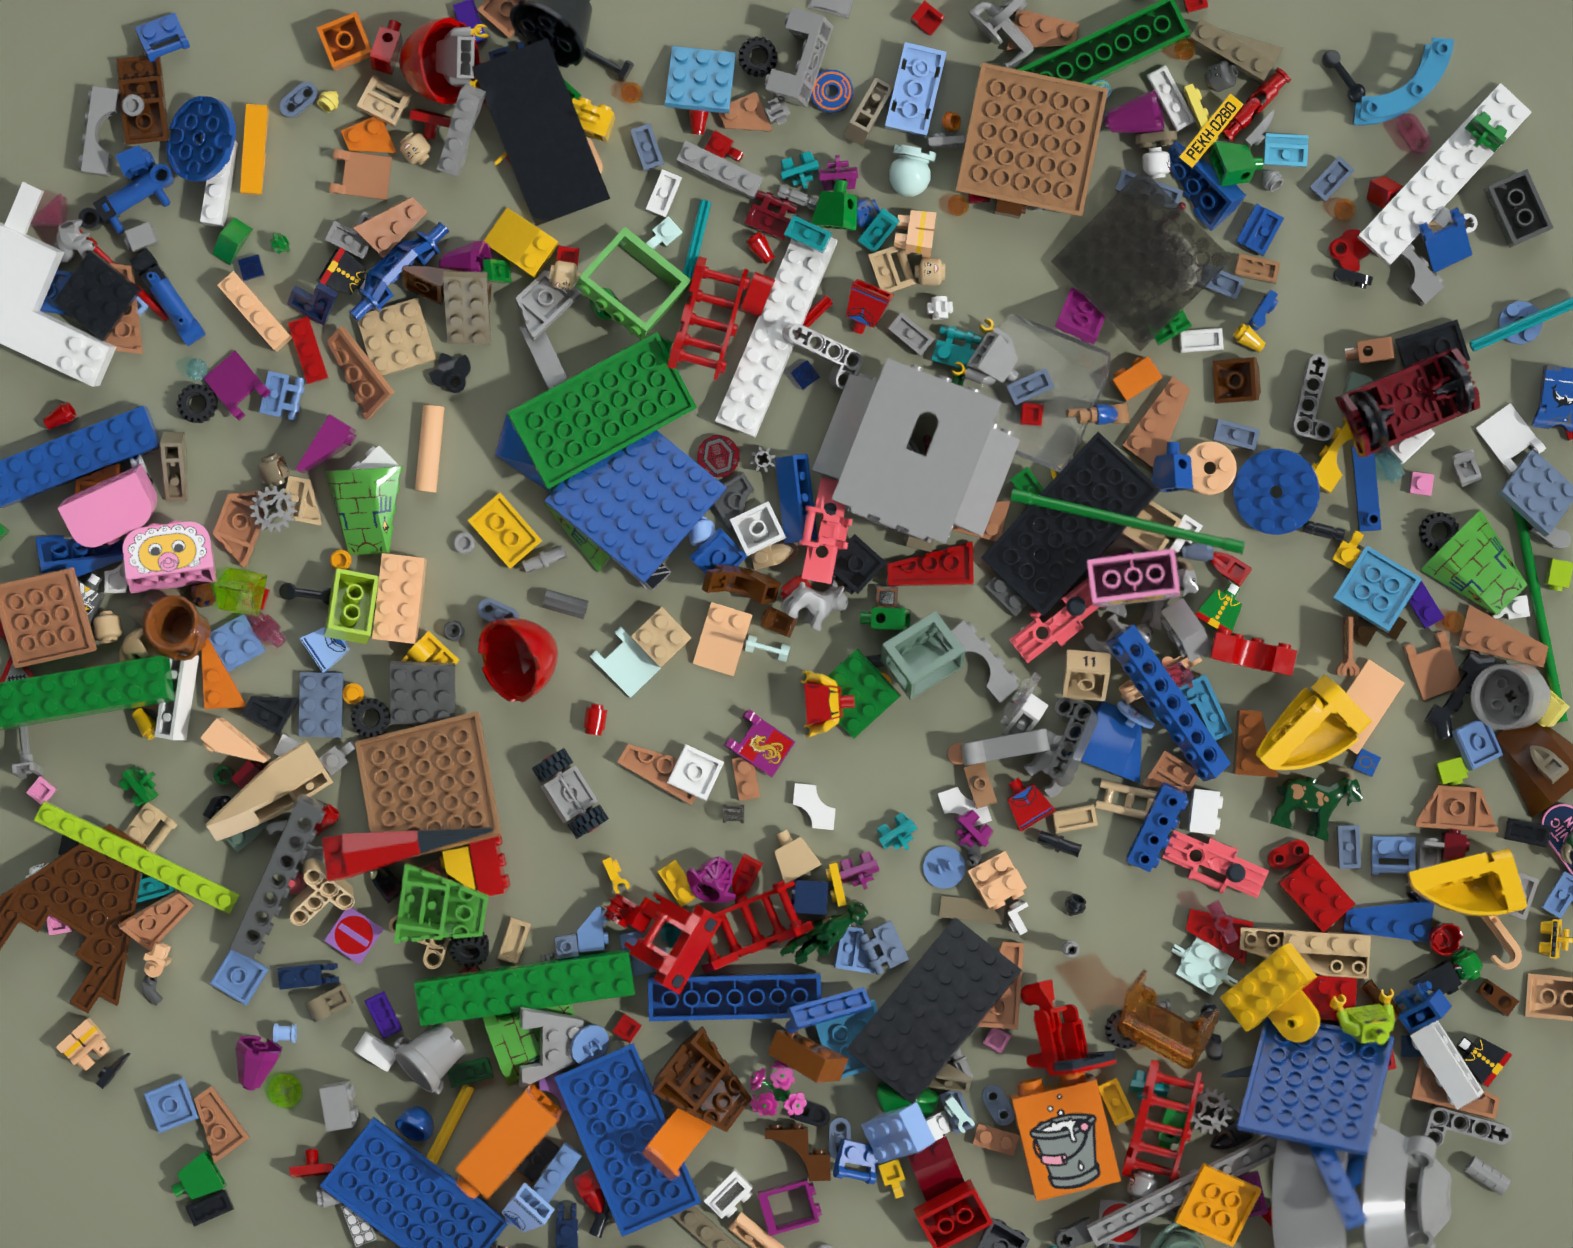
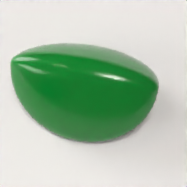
(891, 1100)

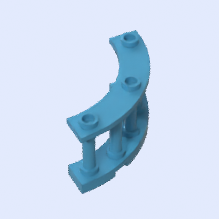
(1389, 106)

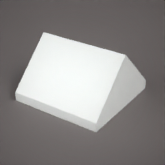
(757, 528)

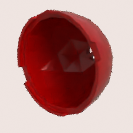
(418, 65)
(517, 657)

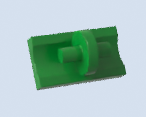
(1485, 133)
(1174, 327)
(140, 783)

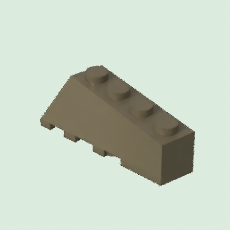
(1247, 54)

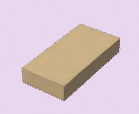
(1074, 818)
(514, 940)

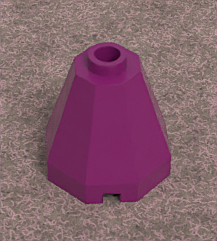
(466, 258)
(255, 1060)

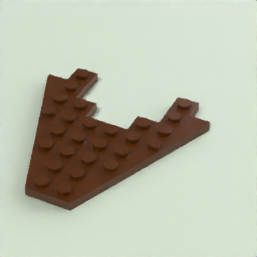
(91, 897)

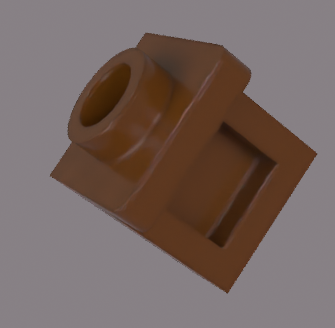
(778, 621)

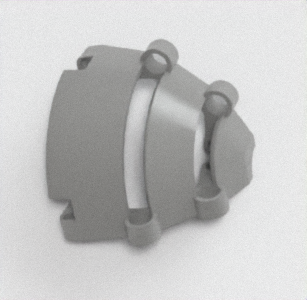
(1309, 1219)

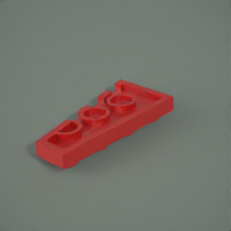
(937, 568)

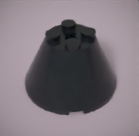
(561, 21)

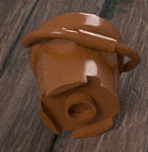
(175, 626)

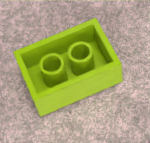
(351, 606)

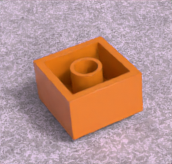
(345, 41)

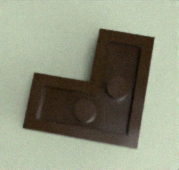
(1364, 630)

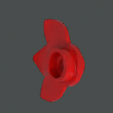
(1352, 250)

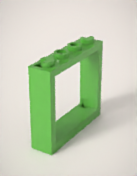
(651, 260)

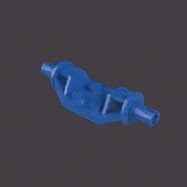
(388, 269)

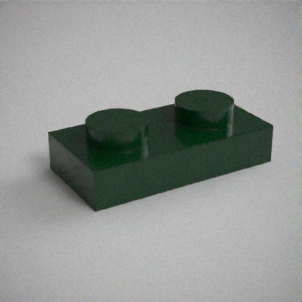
(470, 1072)

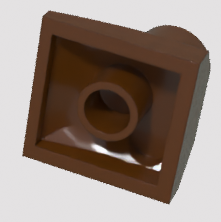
(1236, 380)

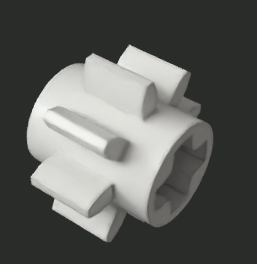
(939, 308)

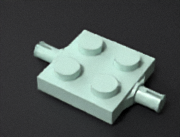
(1204, 966)

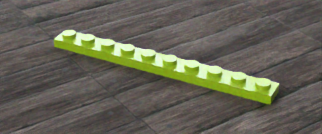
(136, 857)

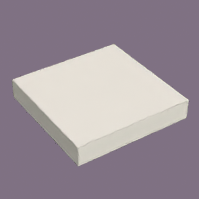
(695, 772)

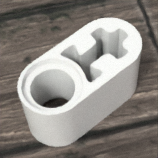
(376, 1051)

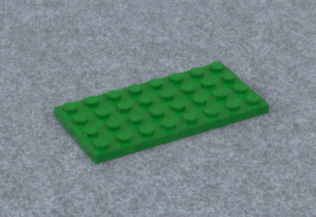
(601, 410)

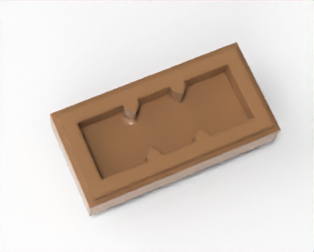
(1256, 268)
(979, 785)

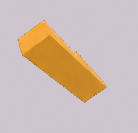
(254, 149)

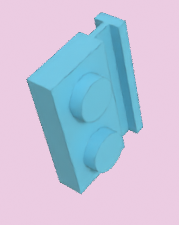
(1286, 150)

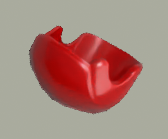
(1445, 938)

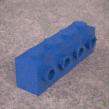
(794, 495)
(1157, 826)

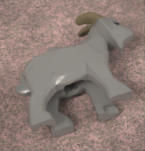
(1153, 615)

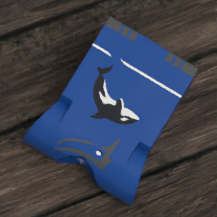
(1555, 399)

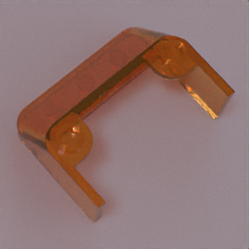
(1161, 1029)

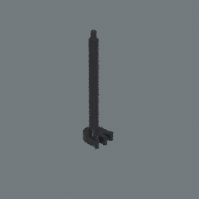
(622, 71)

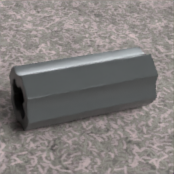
(565, 604)

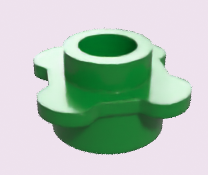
(280, 243)

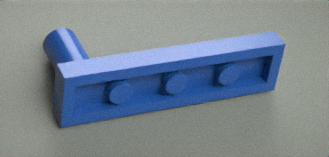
(1366, 492)
(827, 1009)

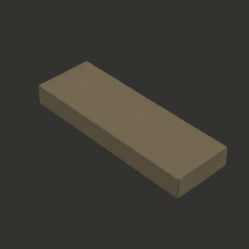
(969, 910)

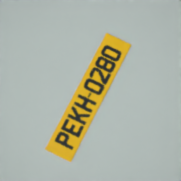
(1211, 130)

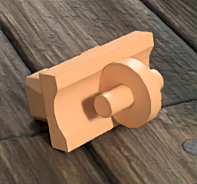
(157, 959)

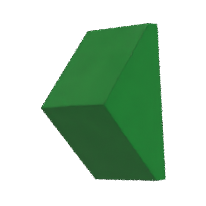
(231, 240)

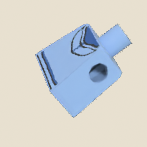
(324, 650)
(527, 1209)

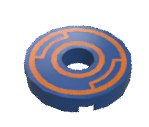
(836, 103)

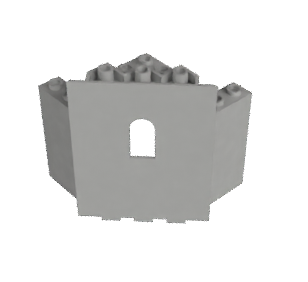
(900, 487)

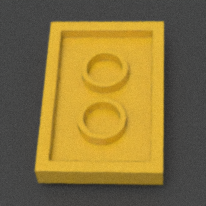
(505, 530)

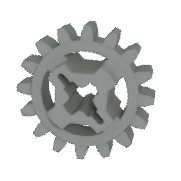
(268, 518)
(1218, 1105)

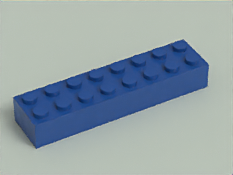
(77, 455)
(733, 996)

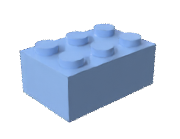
(898, 1133)

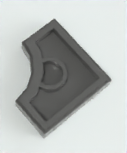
(733, 499)

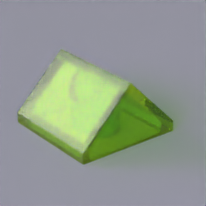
(240, 591)

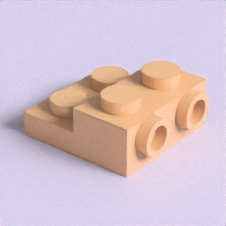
(997, 881)

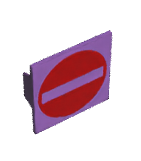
(354, 935)

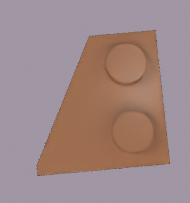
(746, 114)
(1172, 771)

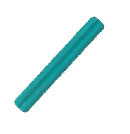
(696, 237)

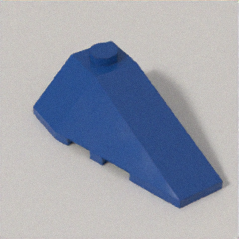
(1201, 185)
(61, 553)

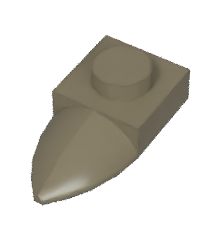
(1548, 763)

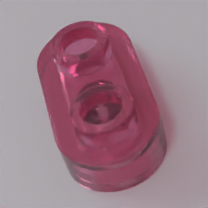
(1415, 132)

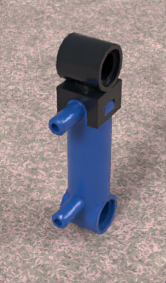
(110, 207)
(167, 297)

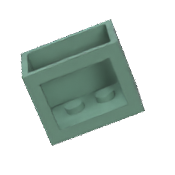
(922, 655)

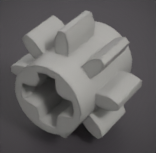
(777, 111)
(764, 465)

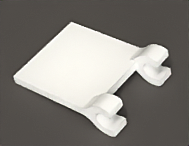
(1508, 436)

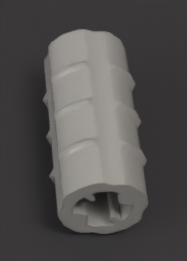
(1487, 1175)

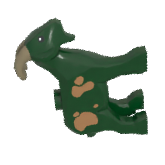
(1316, 799)
(826, 932)

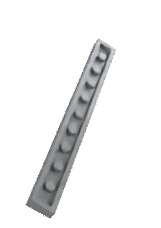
(1175, 1192)

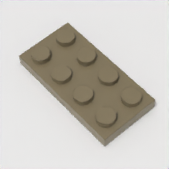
(467, 307)

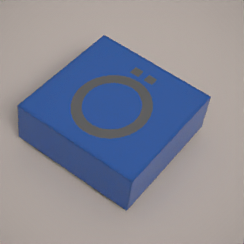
(1366, 762)

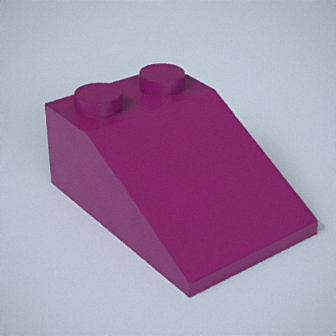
(329, 441)

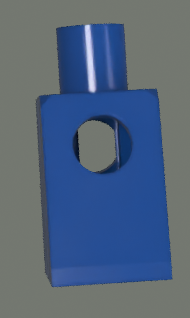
(1173, 470)

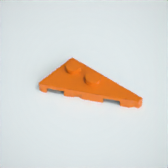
(218, 686)

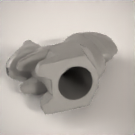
(71, 239)

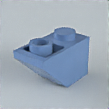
(591, 933)

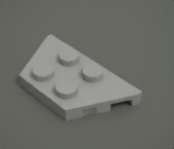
(542, 304)

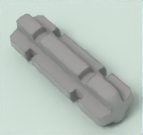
(797, 197)

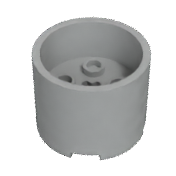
(1494, 701)

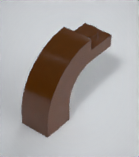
(742, 581)

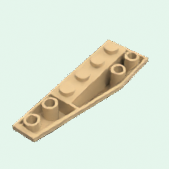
(271, 792)
(1325, 953)

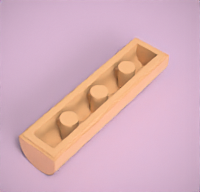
(429, 448)
(752, 1233)

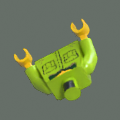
(1368, 1022)

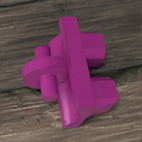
(829, 176)
(979, 836)
(859, 874)

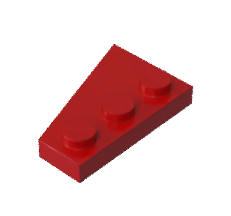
(1201, 925)

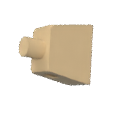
(794, 857)

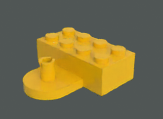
(1276, 993)

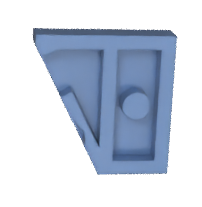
(850, 954)

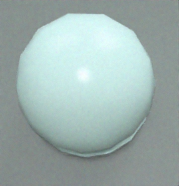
(910, 171)

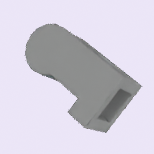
(1557, 538)

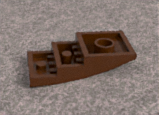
(145, 80)
(427, 282)

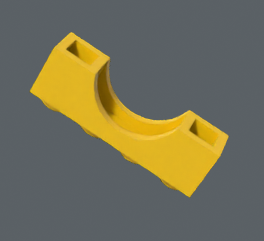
(1327, 467)

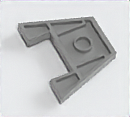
(555, 1042)

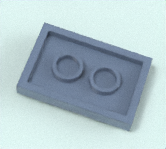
(321, 704)

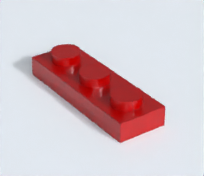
(308, 350)

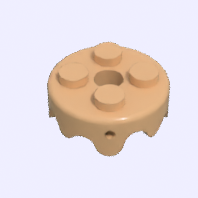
(1225, 467)

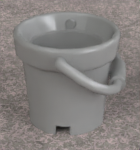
(429, 1056)

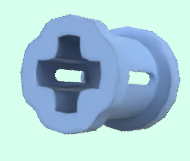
(284, 1033)

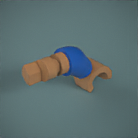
(1101, 414)

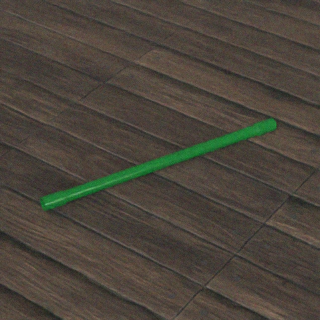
(1032, 499)
(1537, 604)

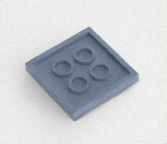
(1538, 492)

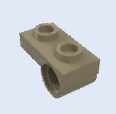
(329, 1003)

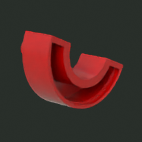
(1252, 653)

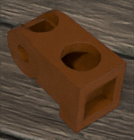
(1497, 997)

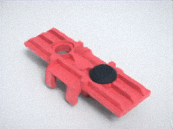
(1059, 627)

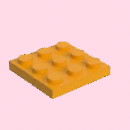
(1217, 1205)

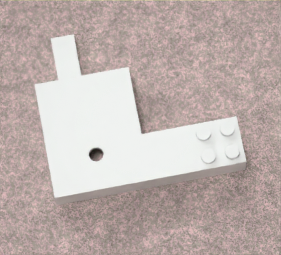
(25, 278)

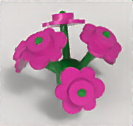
(782, 1081)

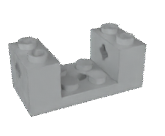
(816, 32)

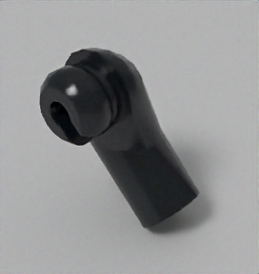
(215, 804)

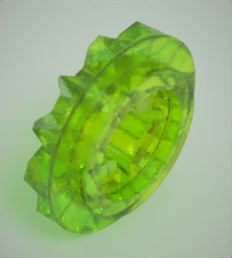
(287, 1080)

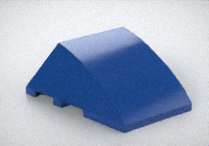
(514, 453)
(1114, 744)

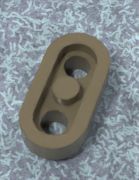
(1147, 140)

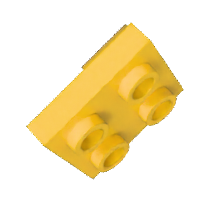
(430, 650)

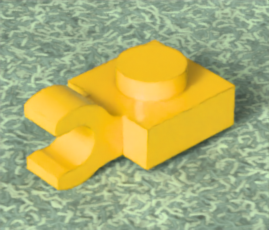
(1347, 552)
(612, 868)
(892, 1174)

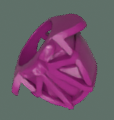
(715, 875)

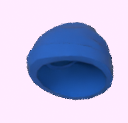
(415, 1124)

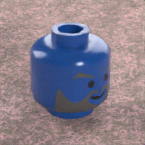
(866, 211)

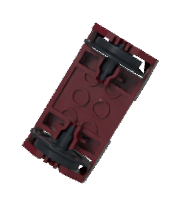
(1409, 401)

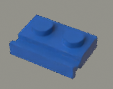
(1260, 229)

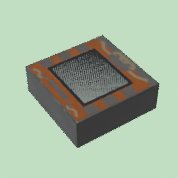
(886, 597)

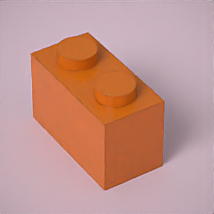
(1136, 378)

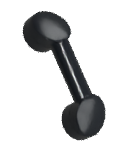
(1332, 59)
(289, 591)

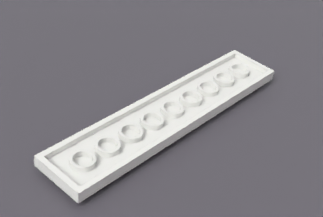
(1439, 179)
(767, 349)

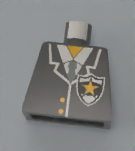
(91, 596)

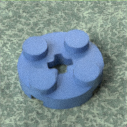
(1514, 312)

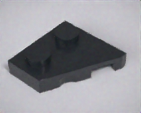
(270, 711)

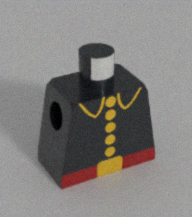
(343, 272)
(1483, 1058)

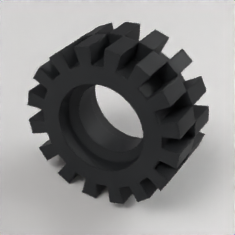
(748, 47)
(187, 394)
(1429, 522)
(361, 727)
(469, 956)
(1111, 1032)

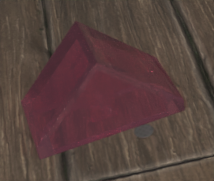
(52, 214)

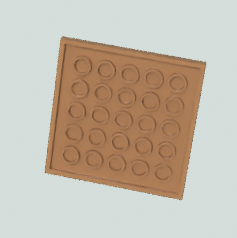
(1031, 139)
(429, 779)

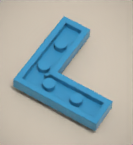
(1207, 706)

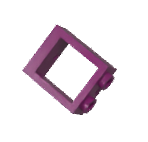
(768, 1214)

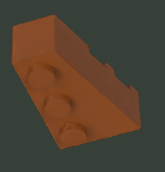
(1248, 737)
(808, 1057)

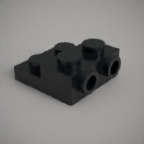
(857, 565)
(1001, 1236)

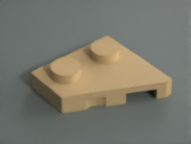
(306, 501)

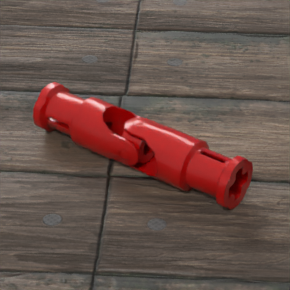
(1253, 106)

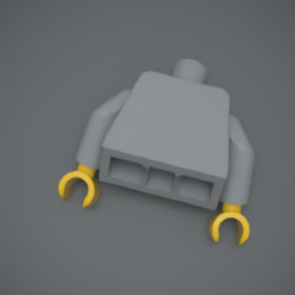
(456, 56)
(992, 359)

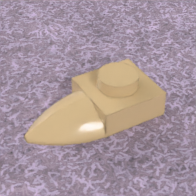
(771, 556)

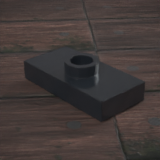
(1527, 832)
(537, 1158)
(210, 1207)

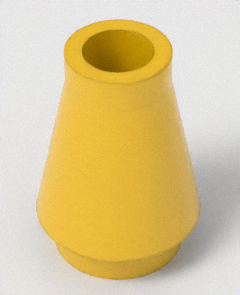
(1248, 337)
(145, 723)

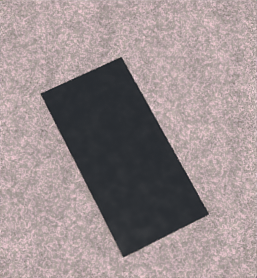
(541, 132)

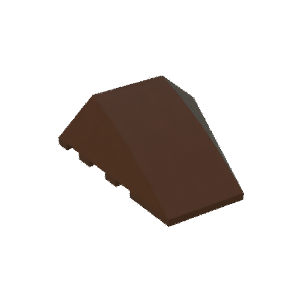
(1533, 786)
(702, 1082)

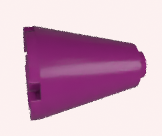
(1136, 115)

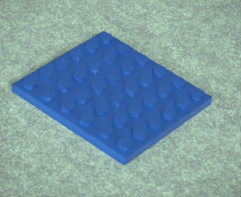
(638, 502)
(1316, 1088)

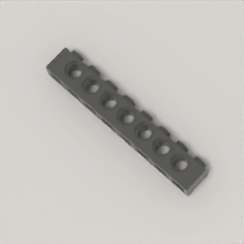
(243, 941)

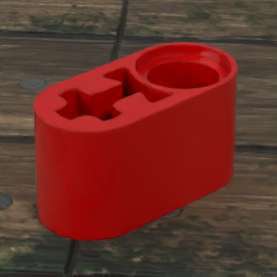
(757, 294)

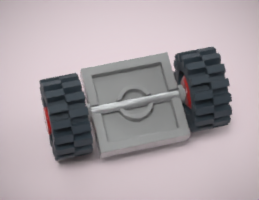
(569, 793)

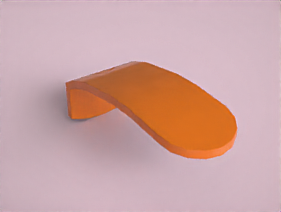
(675, 1141)

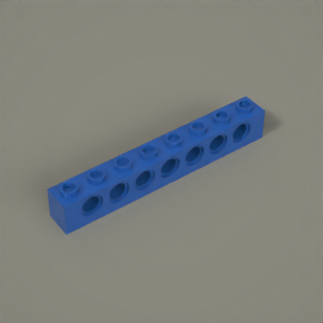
(1161, 690)

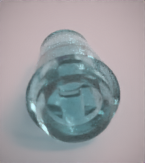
(1391, 467)

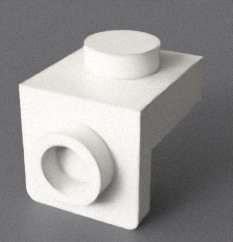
(1016, 923)

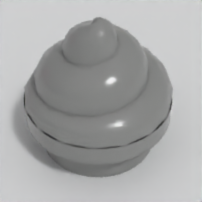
(1272, 180)

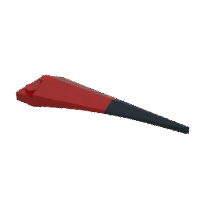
(363, 852)

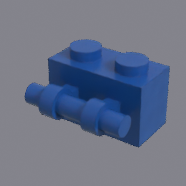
(1423, 1011)

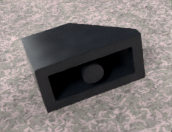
(1441, 977)

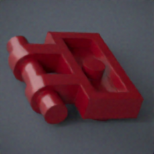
(768, 221)

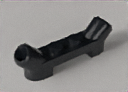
(1438, 716)

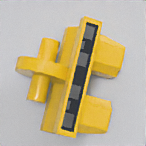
(1553, 948)

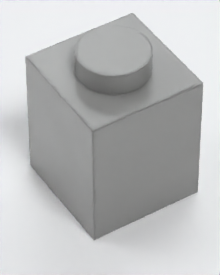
(141, 237)

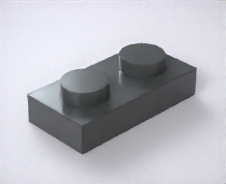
(1006, 595)

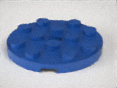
(186, 153)
(1298, 486)

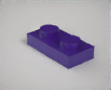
(1424, 606)

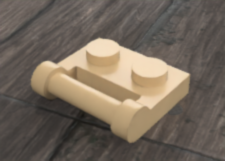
(381, 106)
(886, 272)
(146, 822)

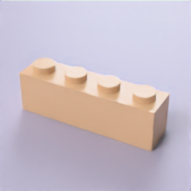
(255, 311)

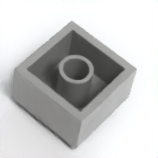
(1185, 630)
(339, 1105)

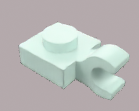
(665, 233)
(954, 1108)

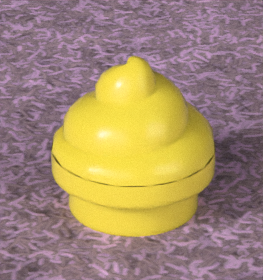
(328, 101)

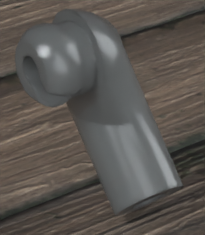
(973, 854)
(149, 989)

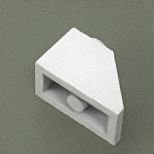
(1027, 716)

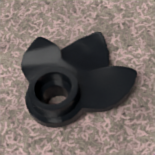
(451, 369)

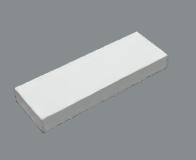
(1171, 98)

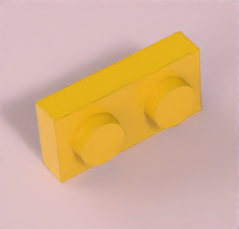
(834, 875)
(677, 882)
(1116, 1101)

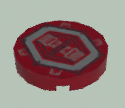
(718, 455)

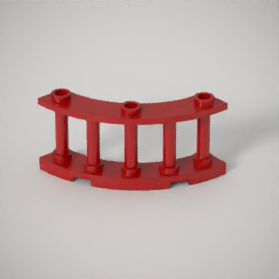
(689, 318)
(758, 942)
(1144, 1123)

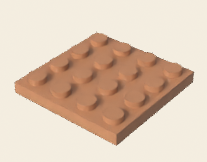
(45, 618)

